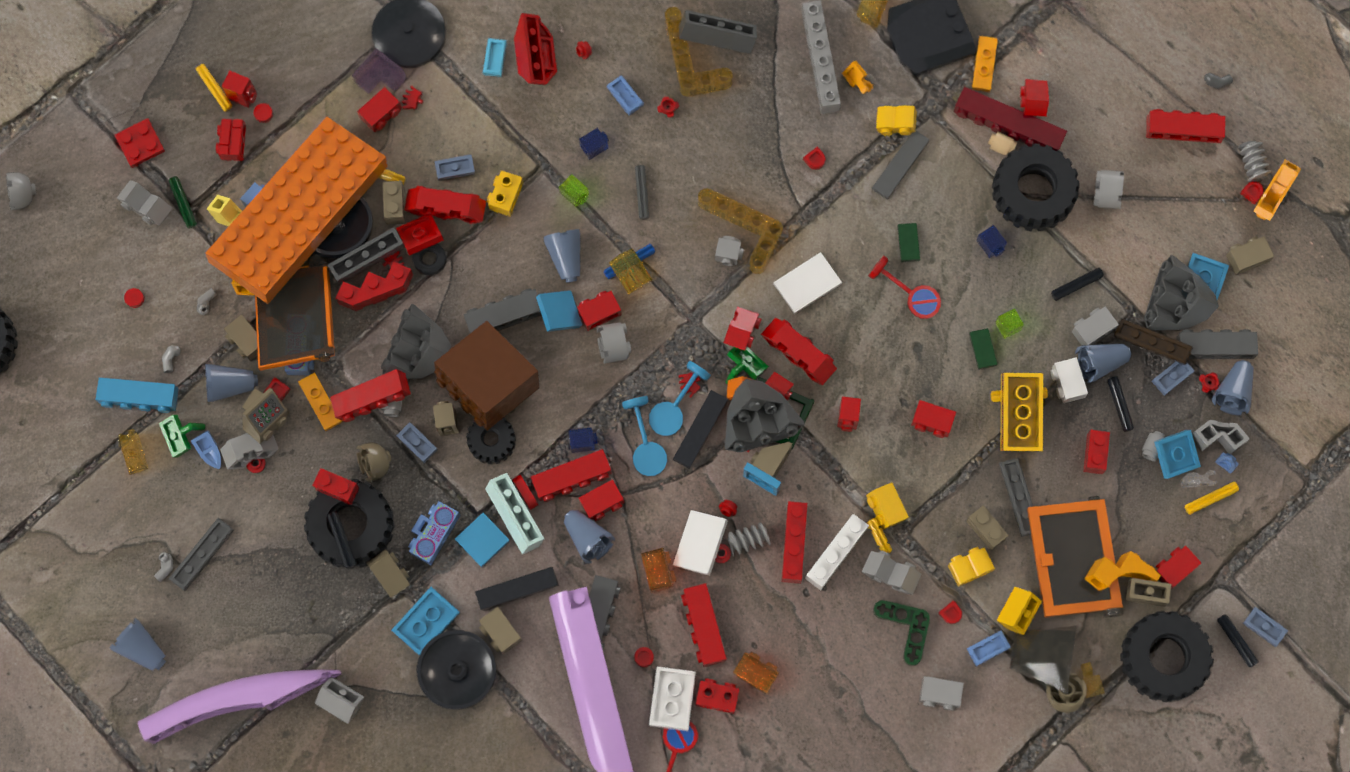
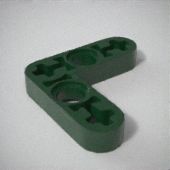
(910, 621)

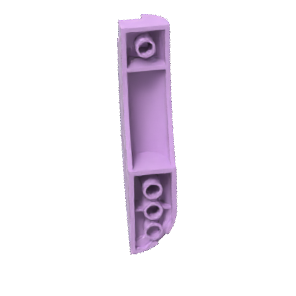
(590, 681)
(250, 692)

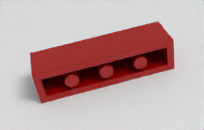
(1185, 126)
(370, 395)
(571, 475)
(794, 542)
(704, 624)

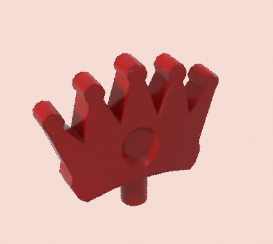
(412, 99)
(393, 258)
(694, 387)

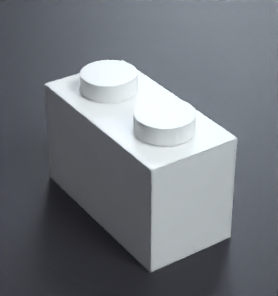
(1069, 380)

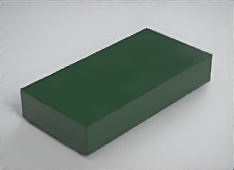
(908, 242)
(983, 348)

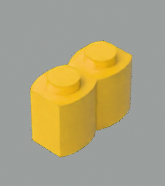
(896, 120)
(971, 566)

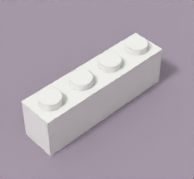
(836, 552)

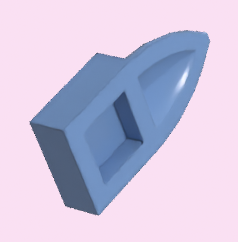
(207, 449)
(1227, 462)

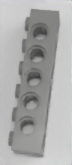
(821, 57)

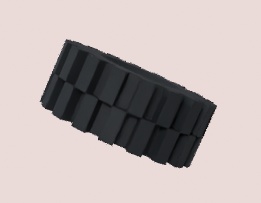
(493, 453)

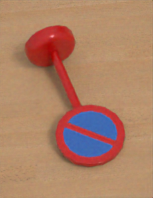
(922, 300)
(679, 741)

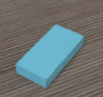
(494, 57)

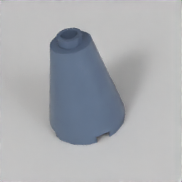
(565, 253)
(1101, 359)
(227, 381)
(1235, 391)
(589, 537)
(139, 646)

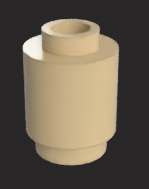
(1002, 143)

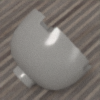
(19, 190)

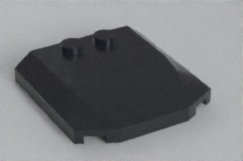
(929, 34)

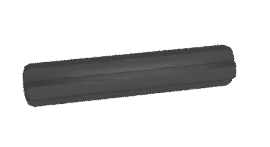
(642, 192)

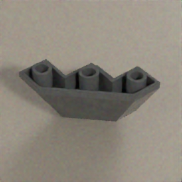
(1179, 298)
(416, 345)
(759, 417)

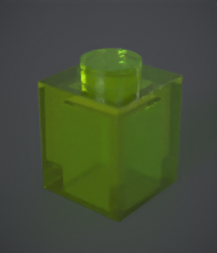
(574, 191)
(1009, 323)

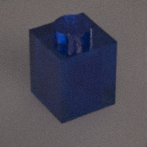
(594, 143)
(992, 242)
(582, 439)

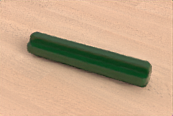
(182, 202)

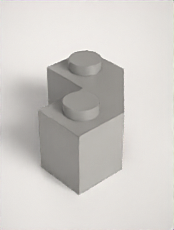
(144, 203)
(1228, 434)
(243, 449)
(884, 569)

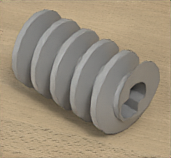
(1253, 160)
(748, 538)

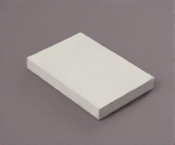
(807, 283)
(700, 542)
(672, 698)

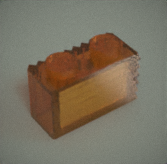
(657, 570)
(756, 672)

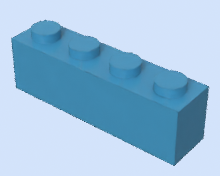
(137, 394)

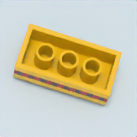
(1021, 412)

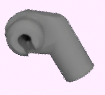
(204, 301)
(167, 358)
(166, 566)

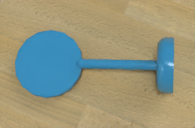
(667, 416)
(648, 457)

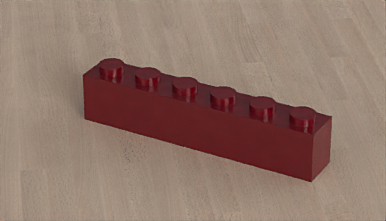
(1008, 120)

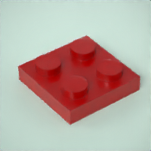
(139, 143)
(419, 234)

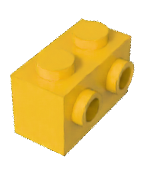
(505, 193)
(887, 506)
(1015, 613)

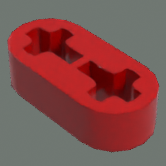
(525, 492)

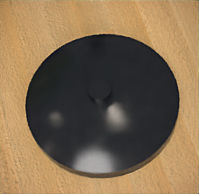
(409, 32)
(349, 233)
(456, 670)

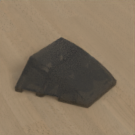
(1045, 655)

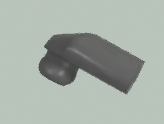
(1217, 82)

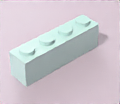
(514, 513)

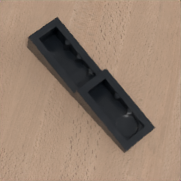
(700, 429)
(516, 588)

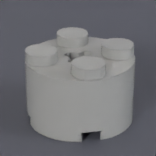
(1110, 189)
(613, 342)

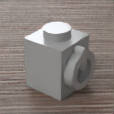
(729, 251)

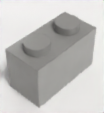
(1094, 327)
(941, 692)
(339, 700)

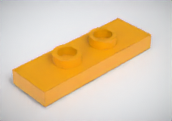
(984, 64)
(319, 401)

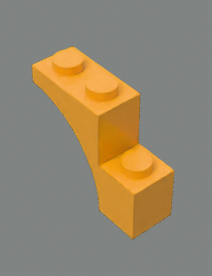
(1276, 190)
(1129, 565)

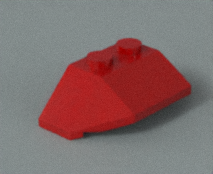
(534, 50)

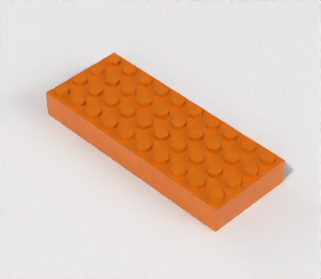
(296, 210)

